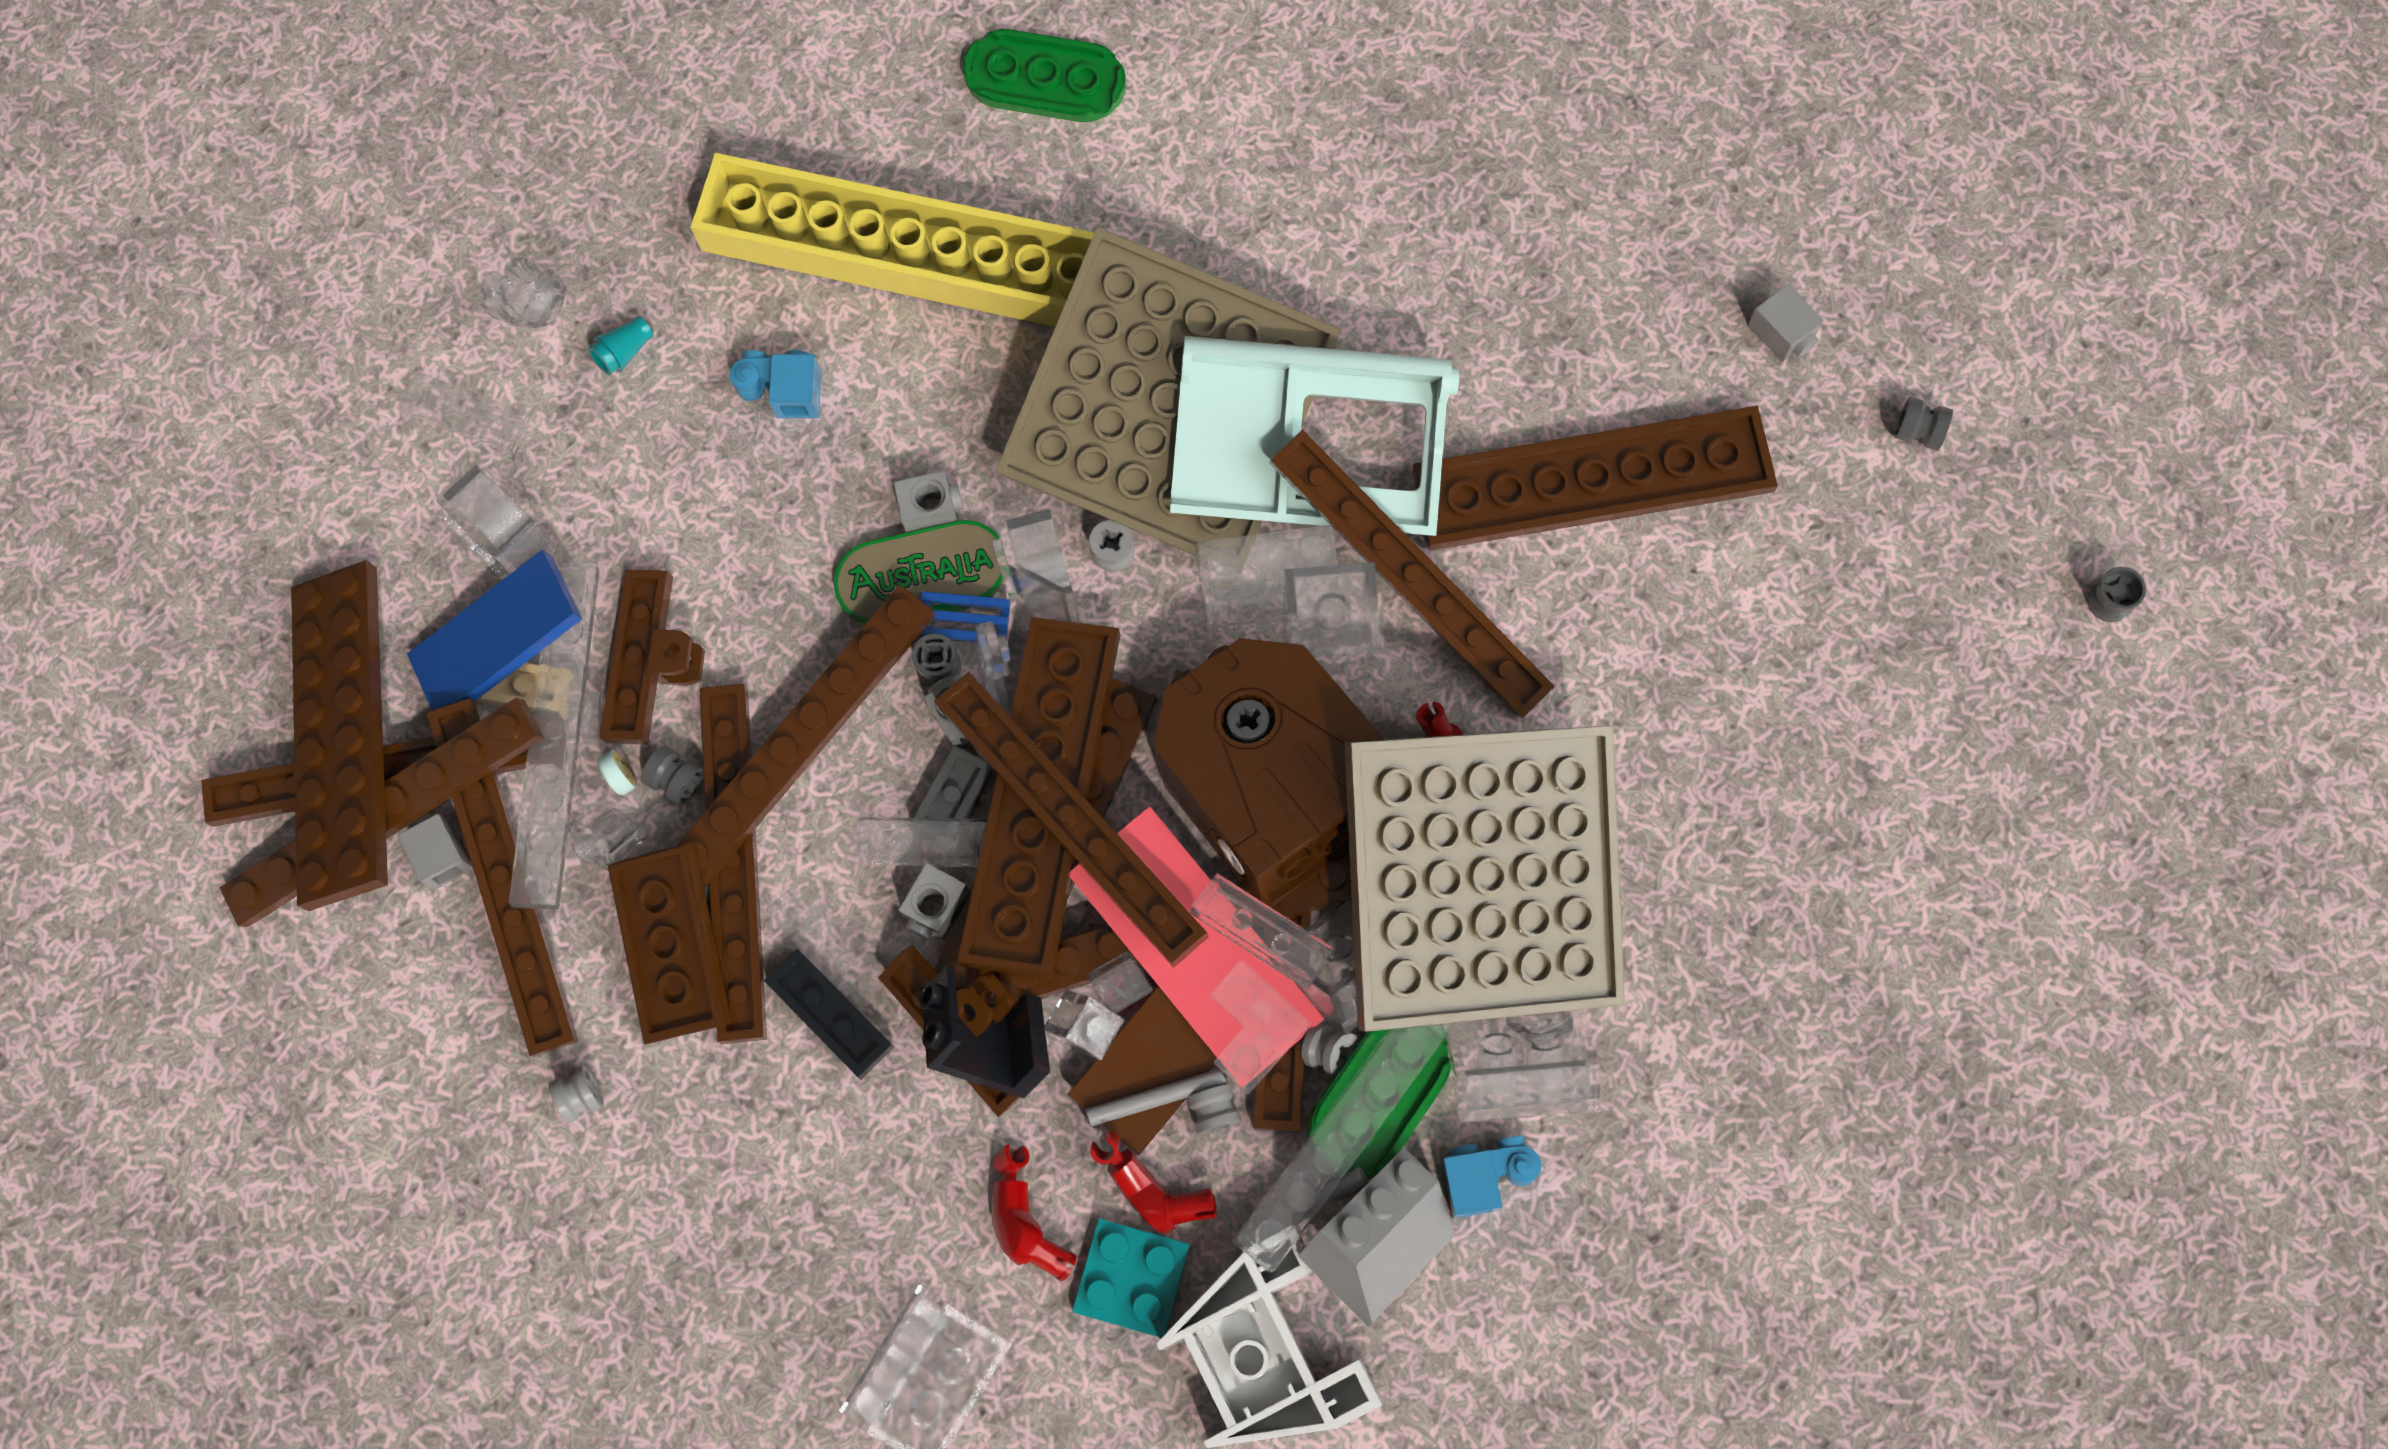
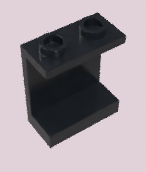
(1004, 1057)

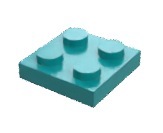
(1131, 1278)

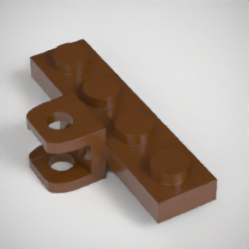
(644, 656)
(905, 981)

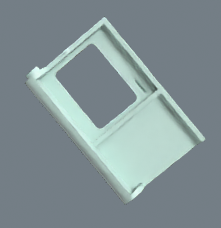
(1247, 404)

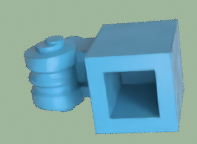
(790, 377)
(1474, 1175)

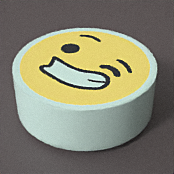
(616, 773)

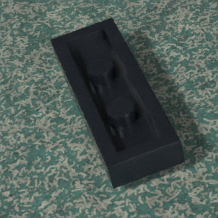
(829, 1014)

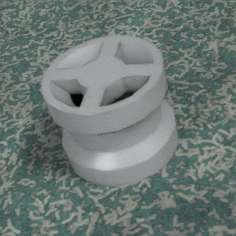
(1114, 555)
(1327, 1048)
(575, 1094)
(1213, 1109)

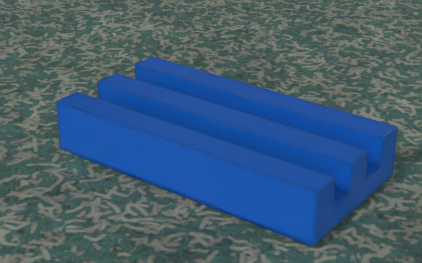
(966, 601)

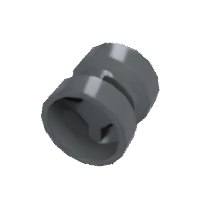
(1920, 422)
(2123, 586)
(939, 666)
(671, 775)

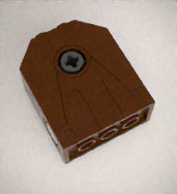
(1260, 761)

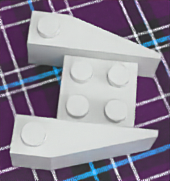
(1256, 1362)

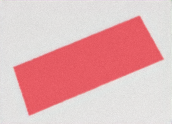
(1206, 967)

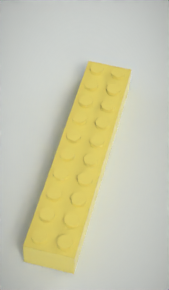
(888, 239)

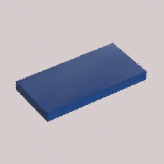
(495, 634)

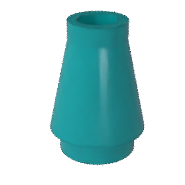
(619, 345)

